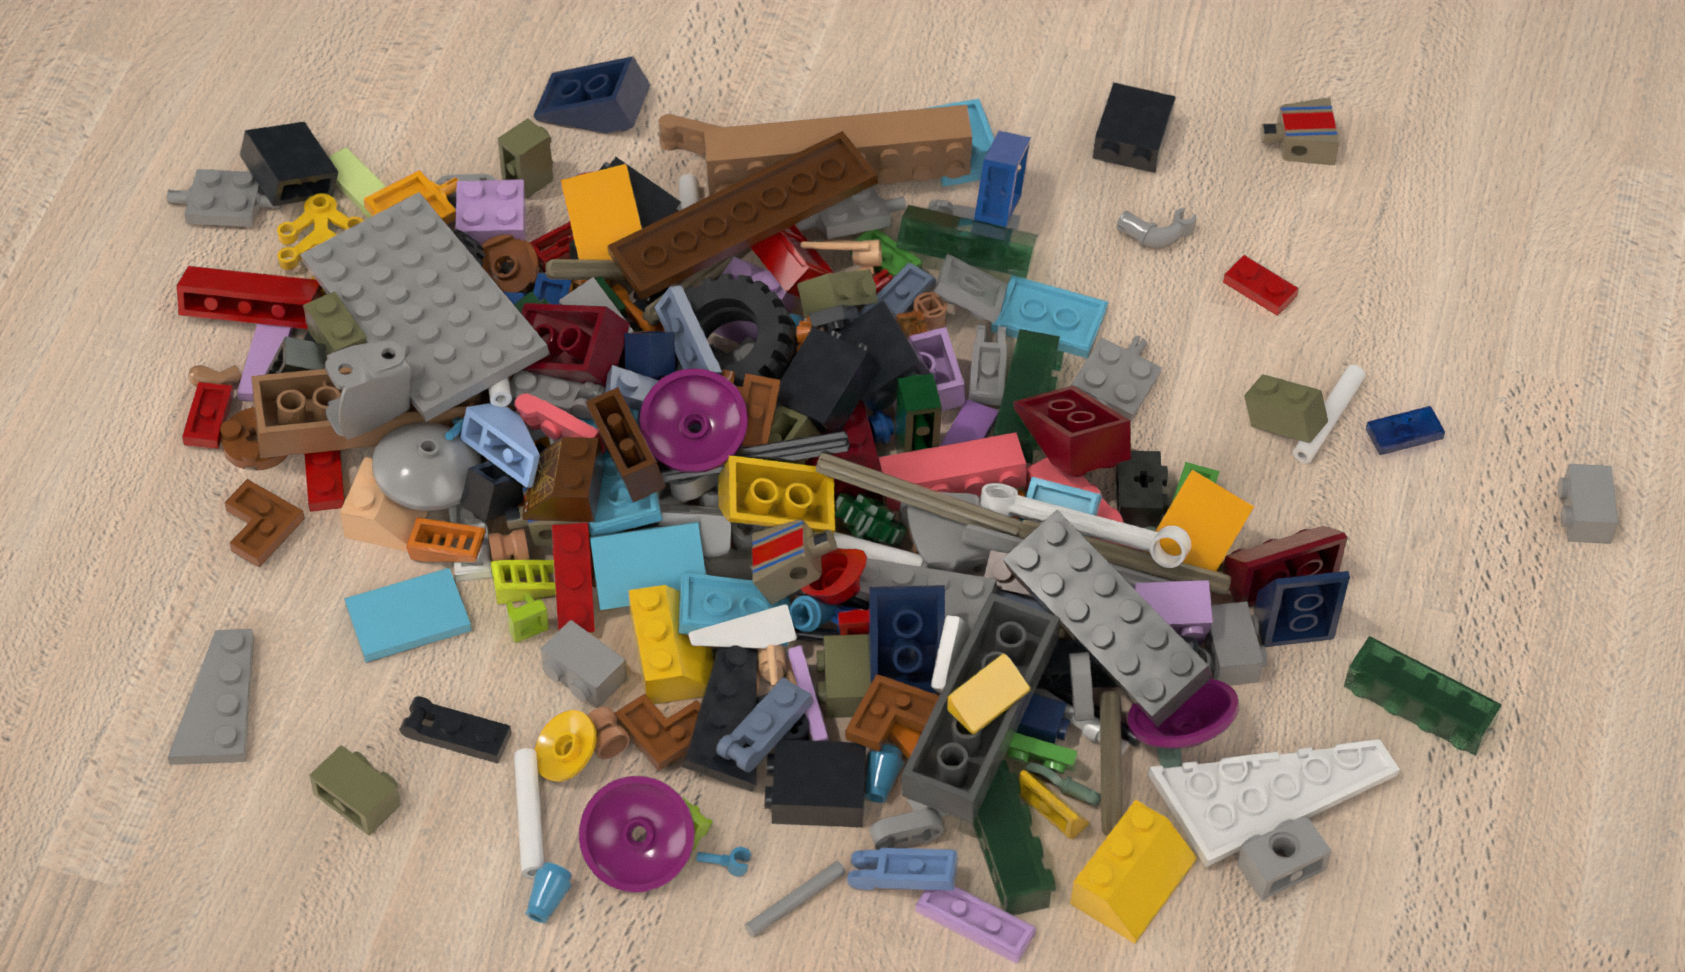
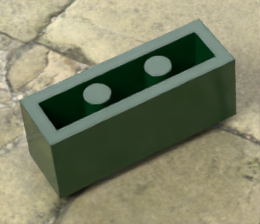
(917, 413)

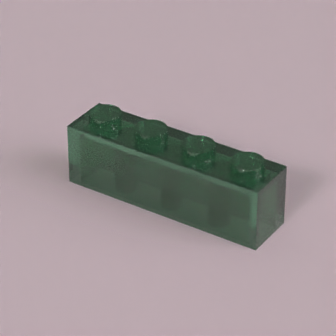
(967, 240)
(1029, 375)
(1422, 695)
(1011, 849)

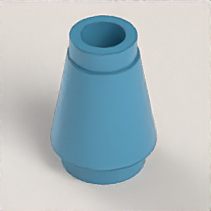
(810, 613)
(882, 772)
(548, 890)

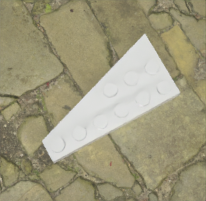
(1252, 794)

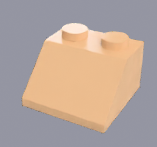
(375, 517)

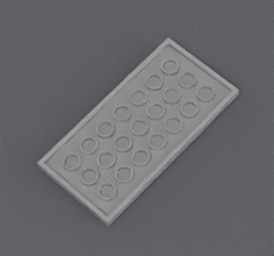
(423, 289)

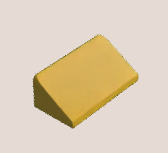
(987, 694)
(1051, 805)

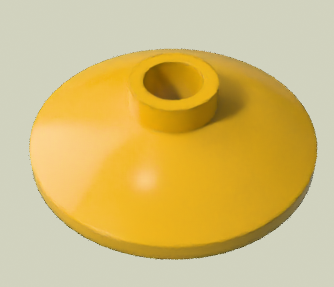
(565, 745)

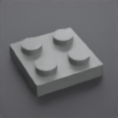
(970, 288)

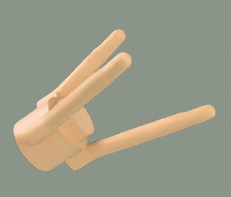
(865, 253)
(773, 665)

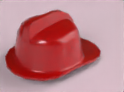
(839, 576)

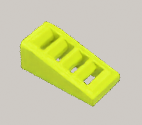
(516, 569)

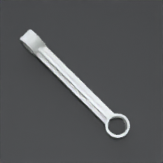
(1006, 501)

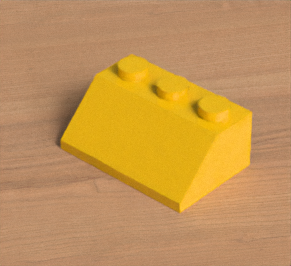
(775, 493)
(667, 660)
(1133, 872)

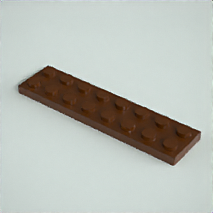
(742, 215)

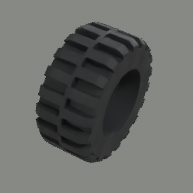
(749, 301)

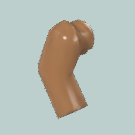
(207, 375)

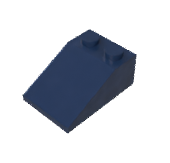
(595, 96)
(1301, 608)
(906, 633)

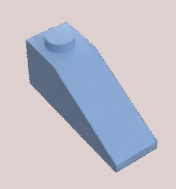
(502, 439)

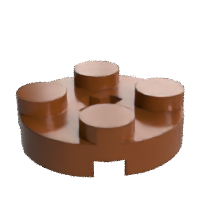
(514, 252)
(236, 445)

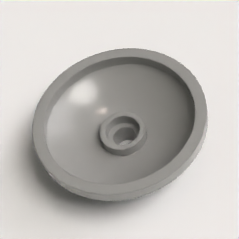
(421, 477)

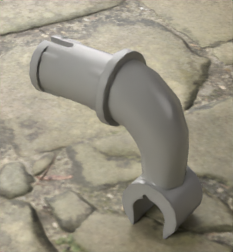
(1153, 236)

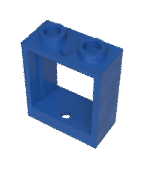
(1001, 180)

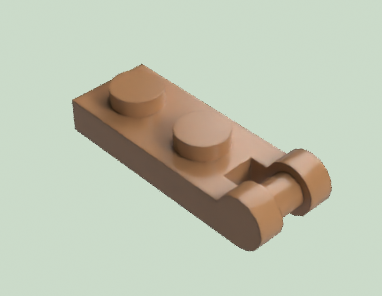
(682, 133)

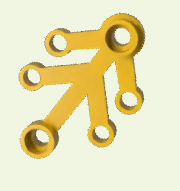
(318, 210)

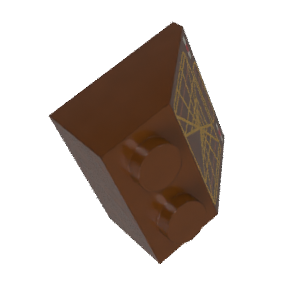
(566, 482)

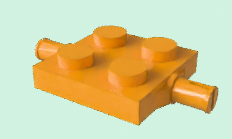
(416, 182)

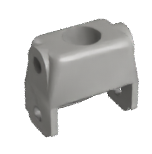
(374, 389)
(940, 539)

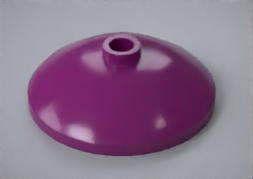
(691, 399)
(1193, 723)
(608, 834)

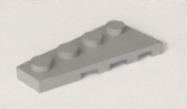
(963, 592)
(218, 708)

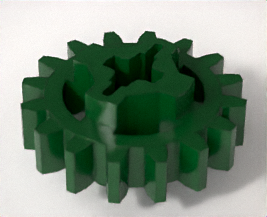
(869, 519)

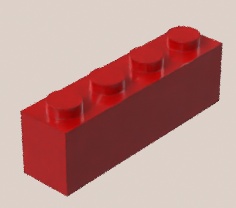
(245, 296)

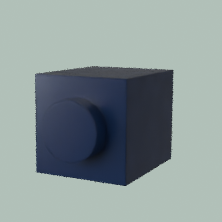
(650, 353)
(1045, 720)

